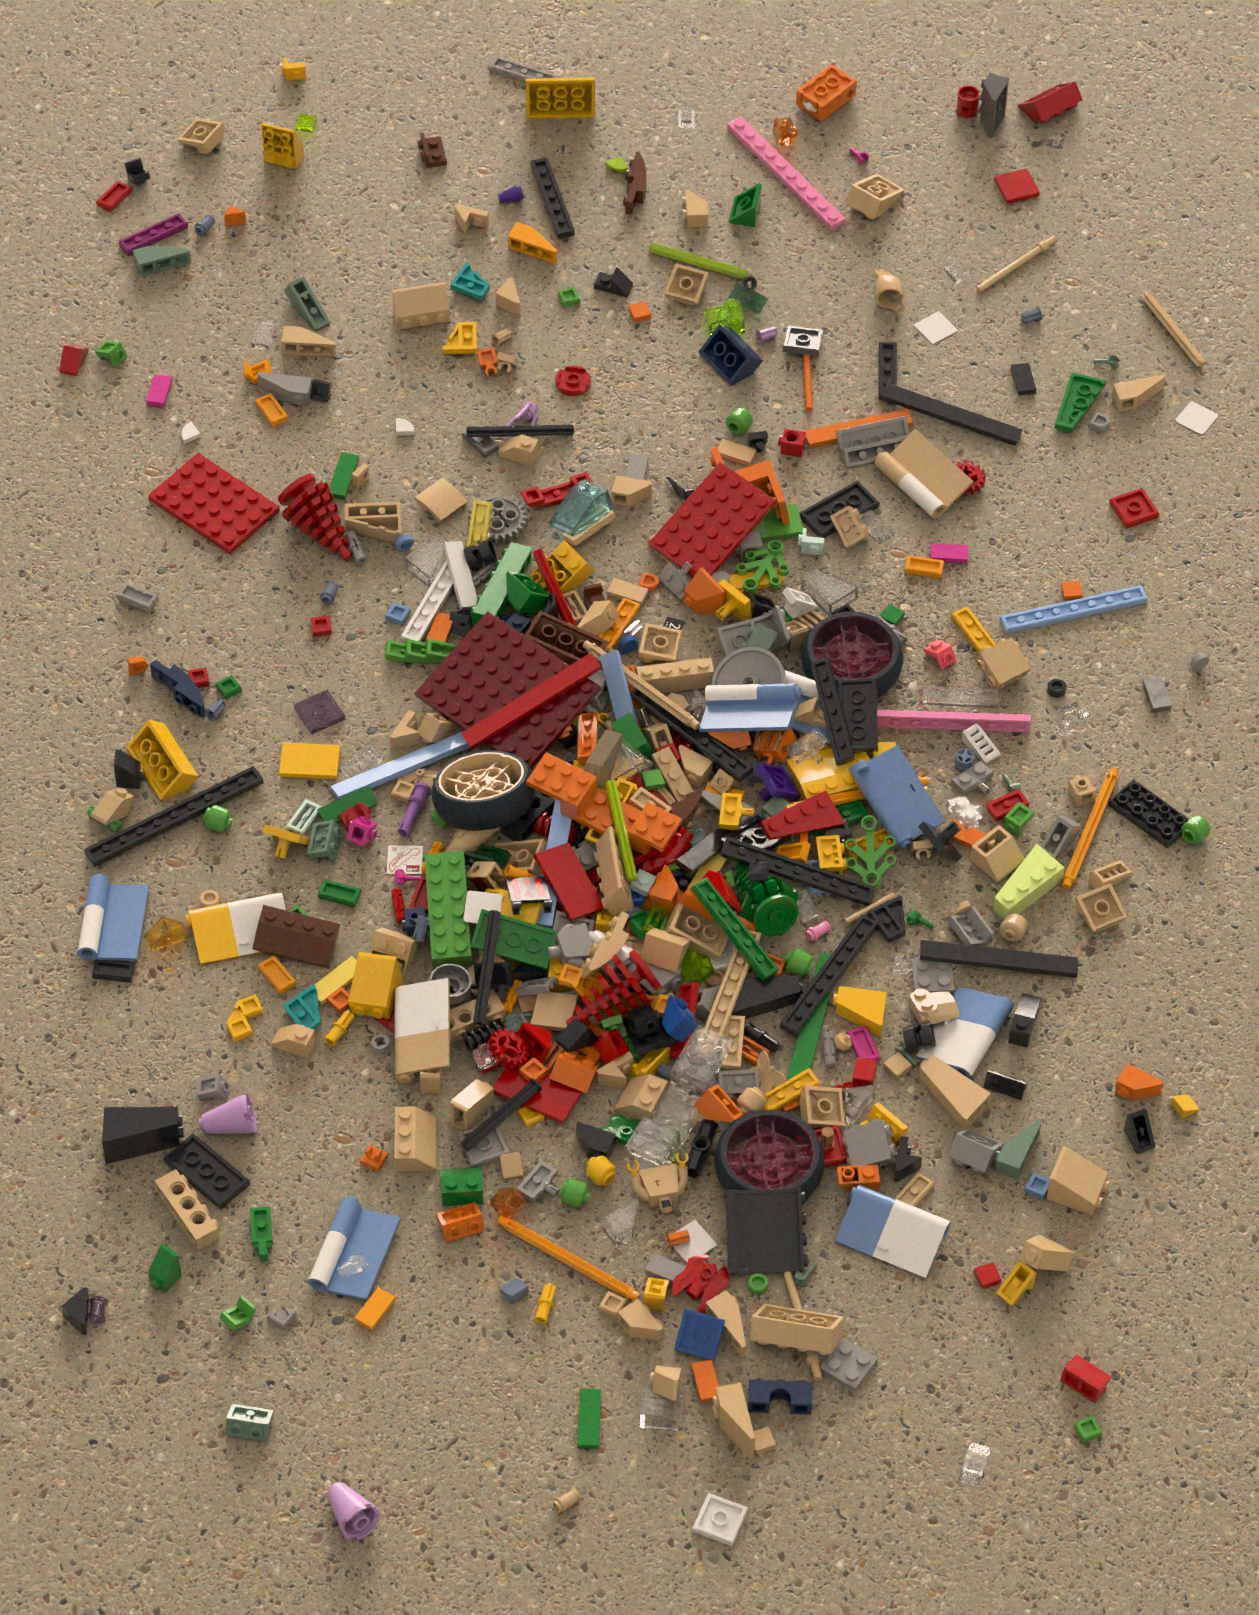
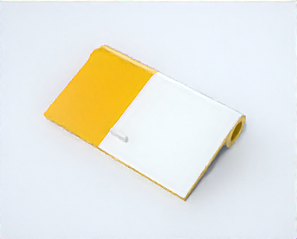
(229, 928)

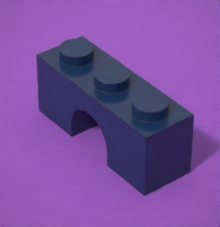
(796, 1393)

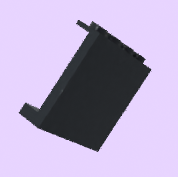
(765, 1231)

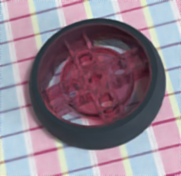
(856, 649)
(778, 1130)

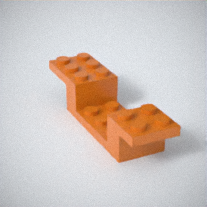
(591, 807)

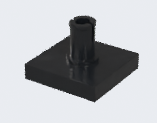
(941, 839)

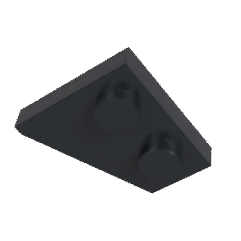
(890, 918)

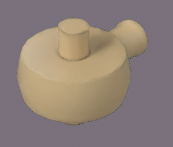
(842, 1041)

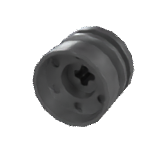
(459, 982)

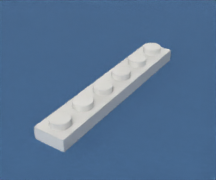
(429, 606)

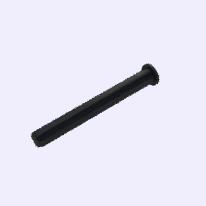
(501, 1114)

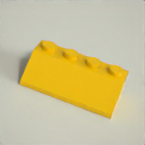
(162, 760)

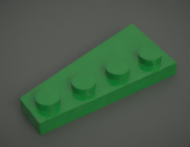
(1078, 398)

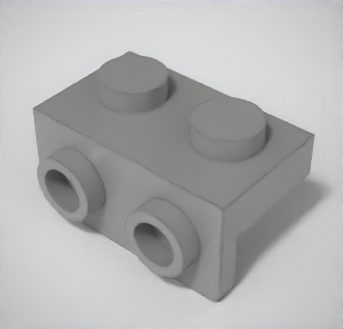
(586, 855)
(971, 928)
(736, 1081)

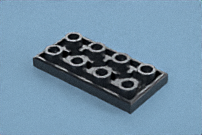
(1149, 813)

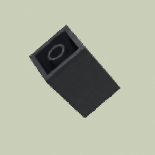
(139, 1131)

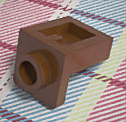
(592, 593)

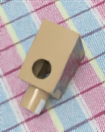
(485, 876)

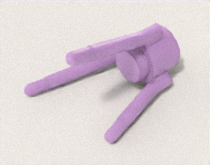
(527, 412)

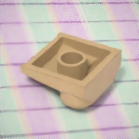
(203, 135)
(686, 284)
(659, 644)
(1101, 908)
(933, 1006)
(822, 1107)

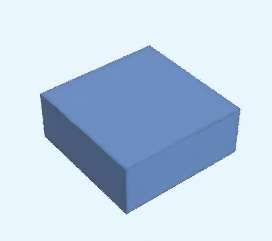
(397, 613)
(1037, 1186)

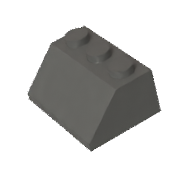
(993, 103)

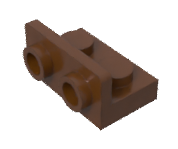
(432, 151)

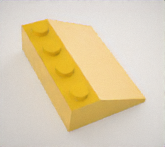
(560, 97)
(815, 778)

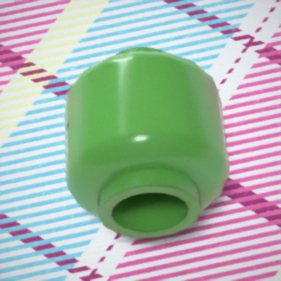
(739, 421)
(217, 819)
(1195, 830)
(798, 963)
(574, 1193)

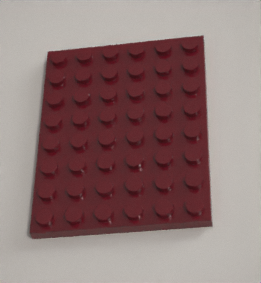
(495, 668)

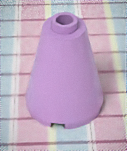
(231, 1117)
(352, 1511)

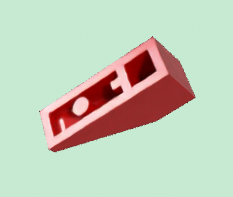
(724, 888)

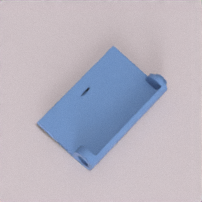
(896, 795)

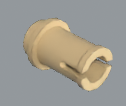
(567, 1500)

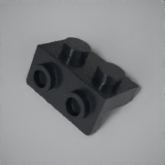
(501, 976)

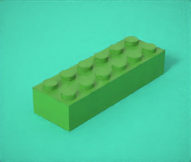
(446, 908)

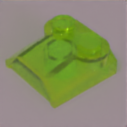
(728, 314)

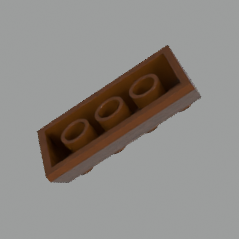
(561, 638)
(296, 936)

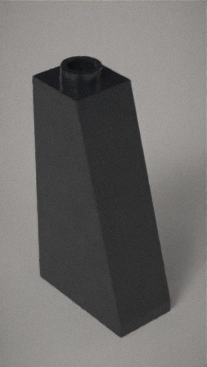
(767, 995)

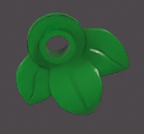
(621, 1127)

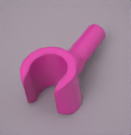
(861, 156)
(401, 878)

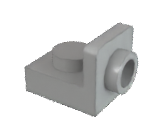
(212, 1086)

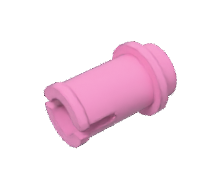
(817, 931)

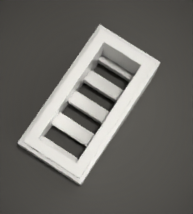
(974, 734)

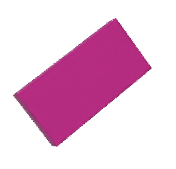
(159, 390)
(949, 552)
(863, 1044)

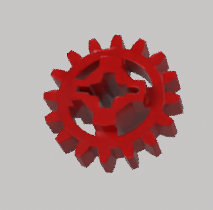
(975, 474)
(508, 1048)

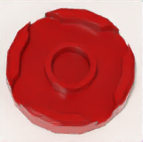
(573, 381)

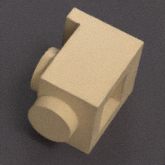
(1081, 790)

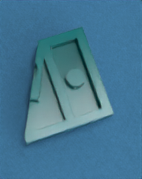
(470, 283)
(305, 1008)

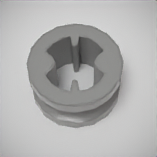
(380, 1038)

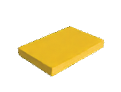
(309, 761)

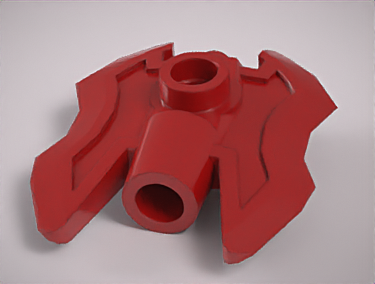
(702, 1279)

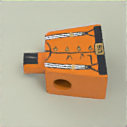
(771, 745)

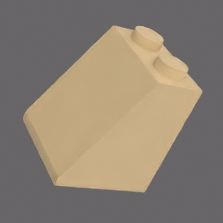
(1077, 1182)

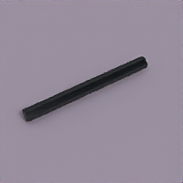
(527, 430)
(487, 967)

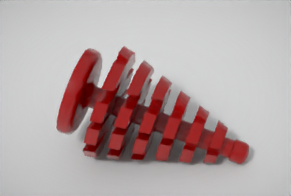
(314, 513)
(621, 987)

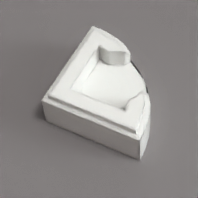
(404, 427)
(190, 433)

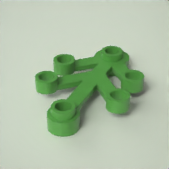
(774, 549)
(871, 855)

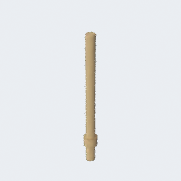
(1040, 248)
(812, 1359)

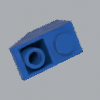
(678, 1019)

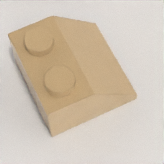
(641, 1096)

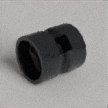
(486, 552)
(919, 1037)

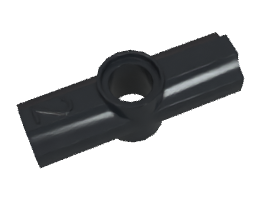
(703, 1138)

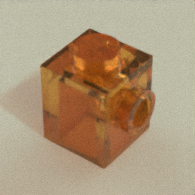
(784, 131)
(507, 1202)

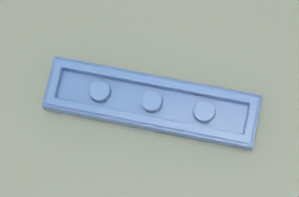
(617, 684)

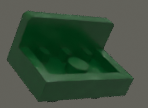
(489, 853)

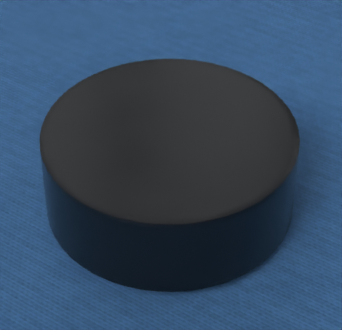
(1056, 688)

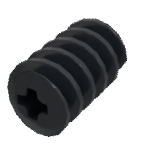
(482, 1034)

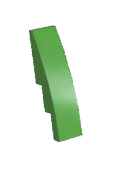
(418, 652)

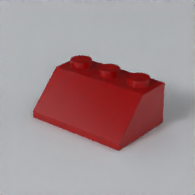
(1051, 102)

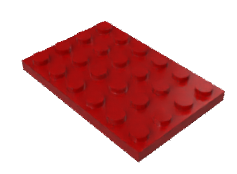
(214, 503)
(712, 521)

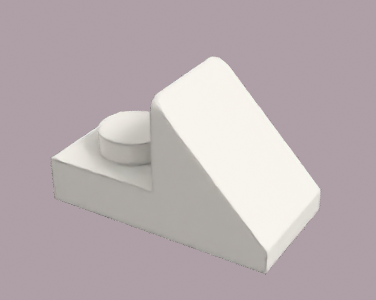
(798, 603)

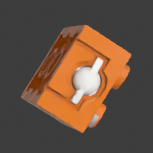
(826, 92)

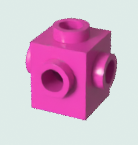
(358, 835)

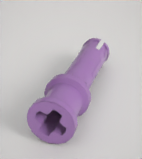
(416, 802)

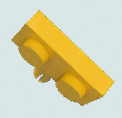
(732, 811)

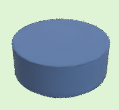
(404, 542)

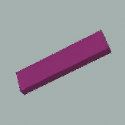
(153, 234)

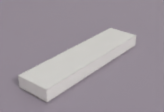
(460, 575)

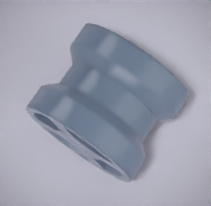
(964, 759)

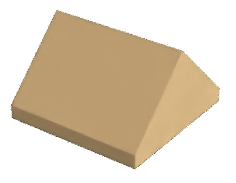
(664, 950)

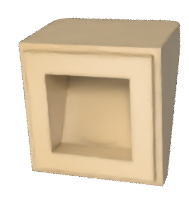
(511, 1165)

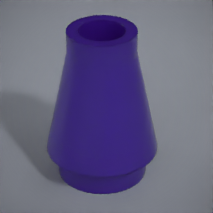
(513, 194)

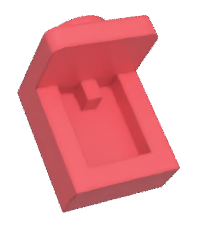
(942, 652)

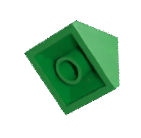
(746, 207)

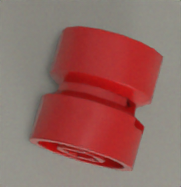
(968, 101)

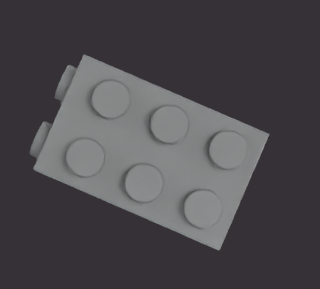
(735, 634)

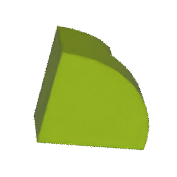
(617, 164)

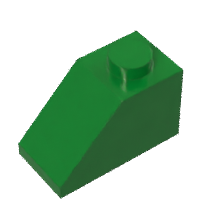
(164, 1269)

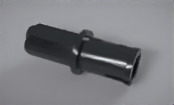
(761, 1037)

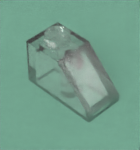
(621, 1224)

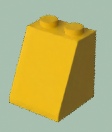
(375, 985)

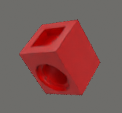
(792, 442)
(611, 1046)
(864, 1072)

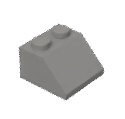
(974, 1150)

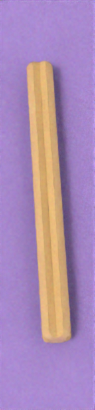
(1173, 329)

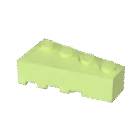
(1028, 883)

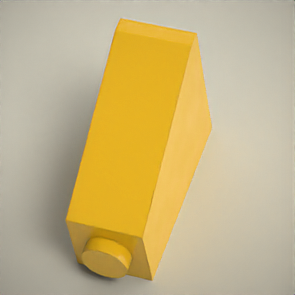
(861, 1007)

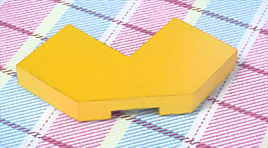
(243, 1010)

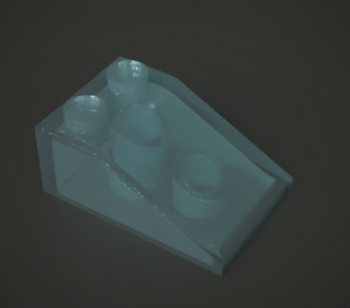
(581, 507)

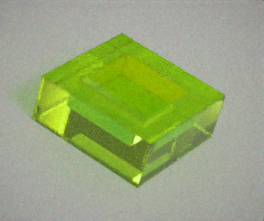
(306, 122)

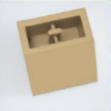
(997, 854)
(397, 945)

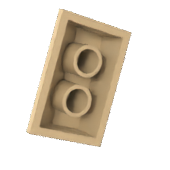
(420, 305)
(414, 1140)

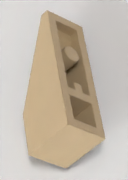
(305, 342)
(727, 1308)

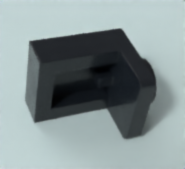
(136, 172)

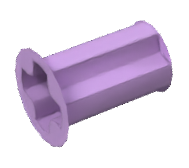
(766, 334)

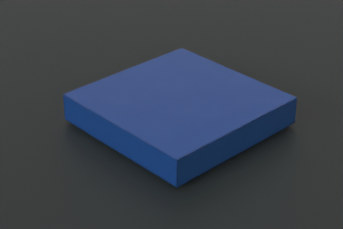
(699, 1334)

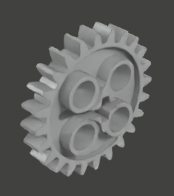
(506, 518)

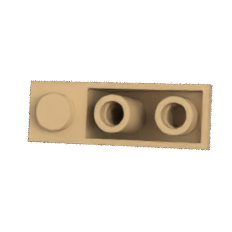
(1134, 393)

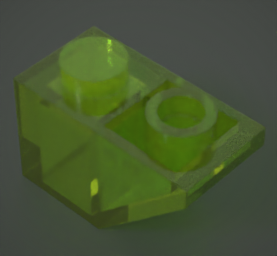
(696, 967)

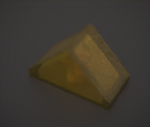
(165, 932)

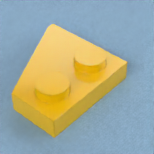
(462, 340)

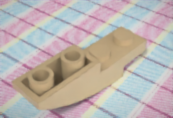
(607, 946)

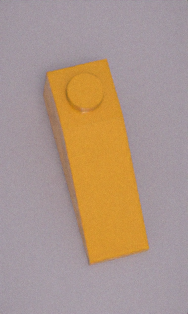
(530, 242)

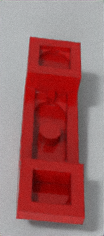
(552, 495)

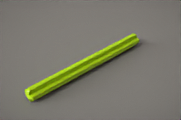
(698, 261)
(621, 830)

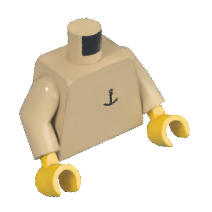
(660, 1184)

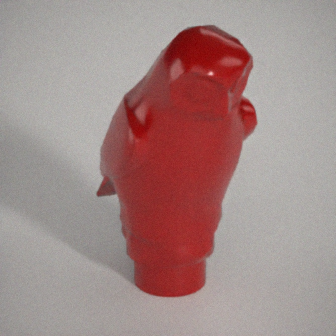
(675, 849)

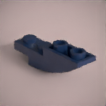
(184, 688)

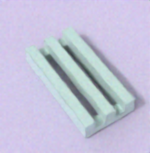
(302, 831)

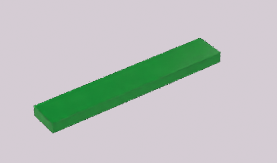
(734, 929)

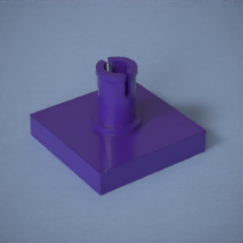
(776, 783)

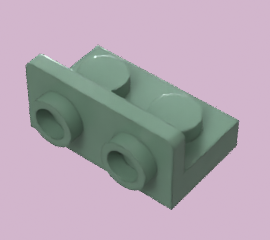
(325, 840)
(248, 1422)

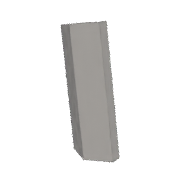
(866, 441)

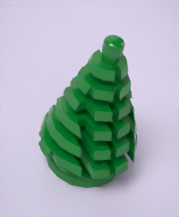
(767, 903)

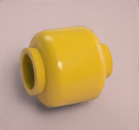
(600, 1170)

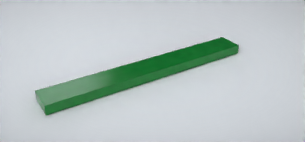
(809, 1035)

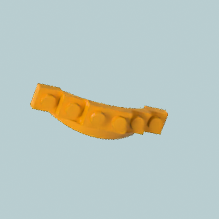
(572, 978)

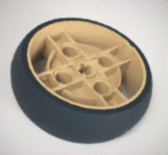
(482, 790)

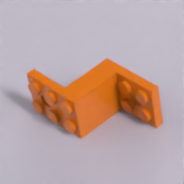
(763, 478)

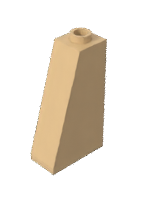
(954, 1091)

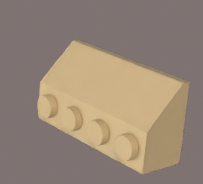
(678, 675)
(612, 873)
(796, 1329)

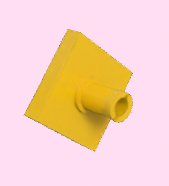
(735, 603)
(285, 838)

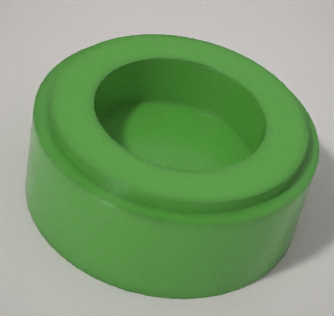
(758, 1284)

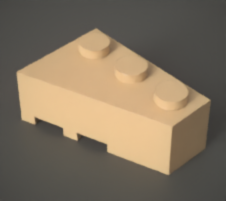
(374, 520)

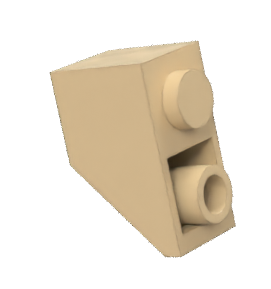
(696, 210)
(630, 491)
(639, 1322)

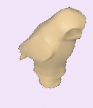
(469, 840)

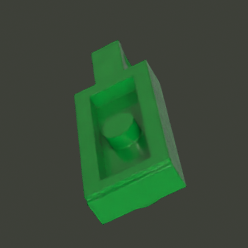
(261, 1231)

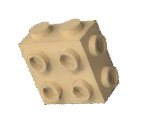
(1003, 663)

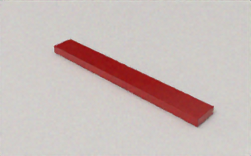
(531, 701)

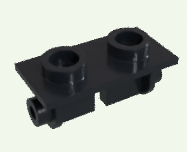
(1005, 1085)

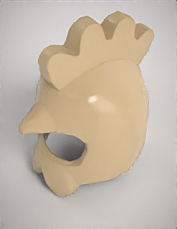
(886, 288)

